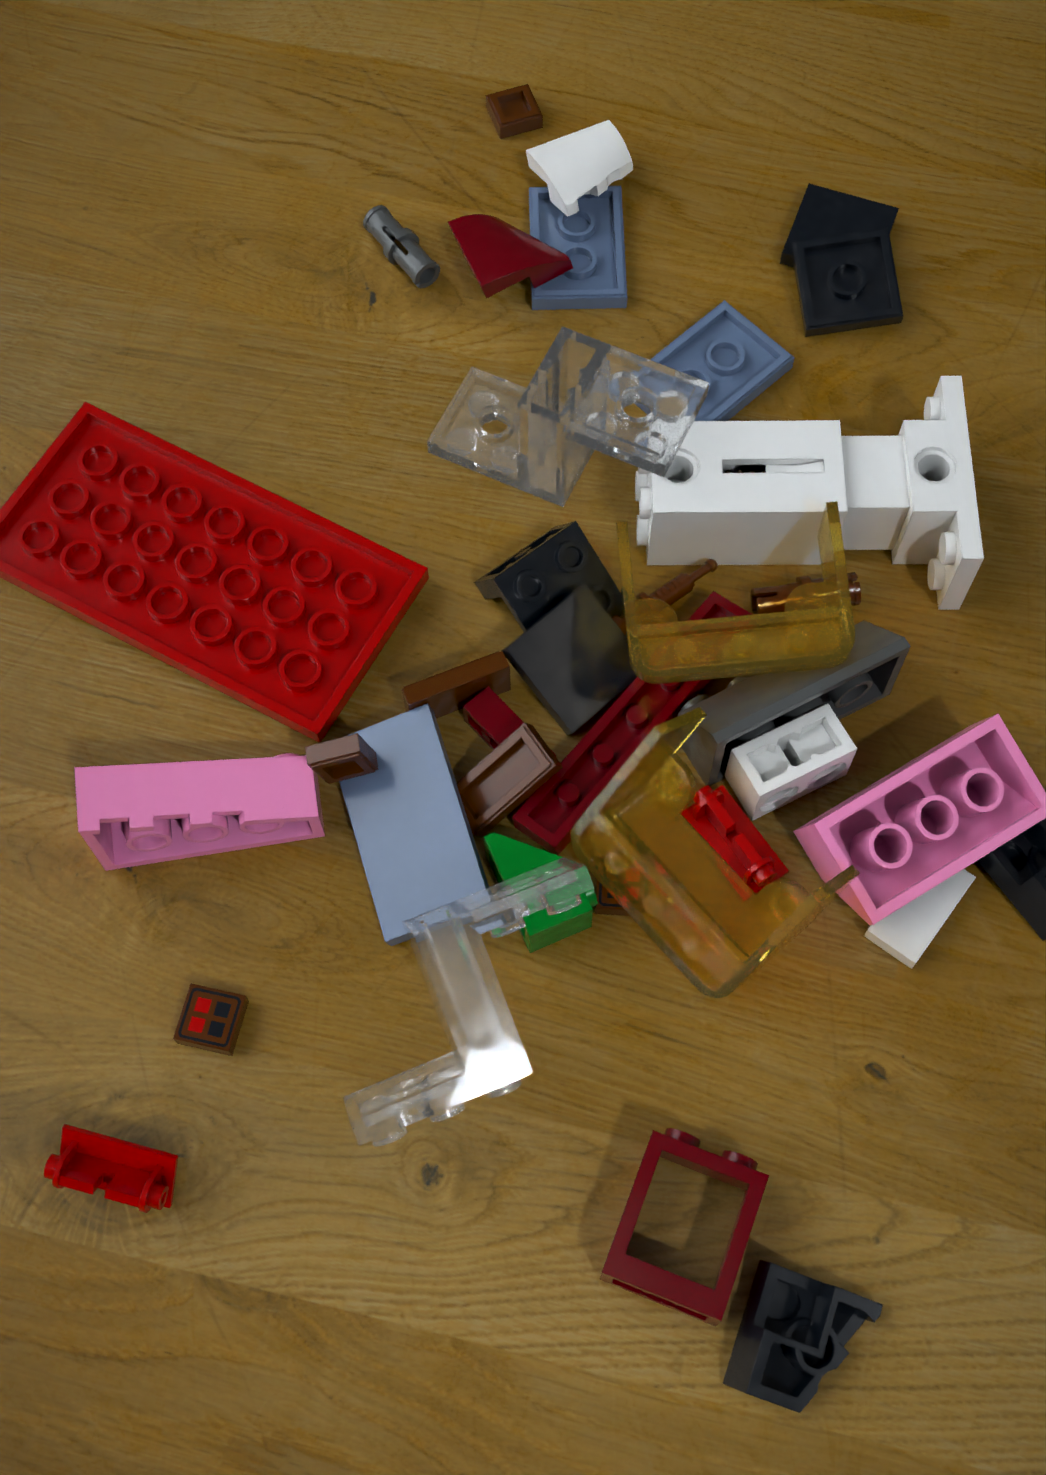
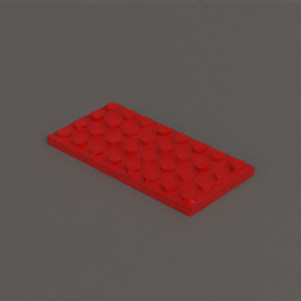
(204, 570)

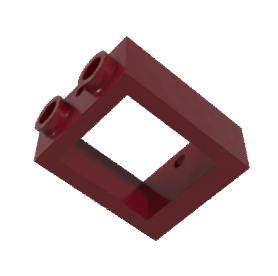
(661, 1285)

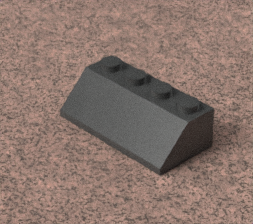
(767, 701)

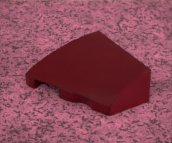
(505, 255)

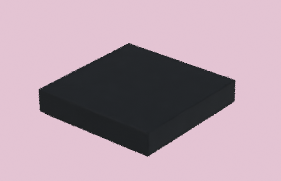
(835, 213)
(847, 282)
(573, 659)

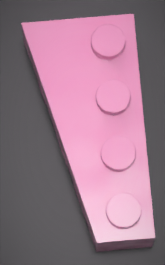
(195, 808)

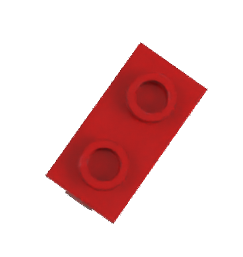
(734, 837)
(121, 1168)

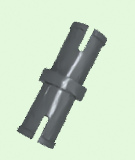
(416, 263)

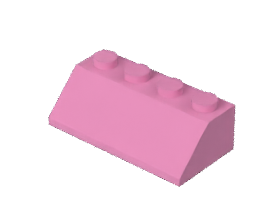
(927, 819)

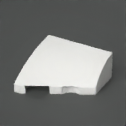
(581, 164)

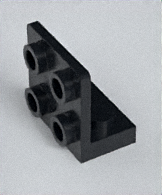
(547, 573)

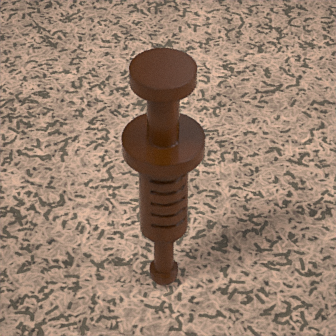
(674, 589)

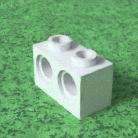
(790, 761)

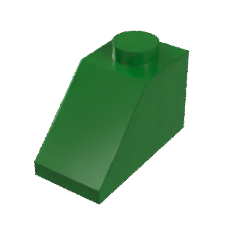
(512, 858)

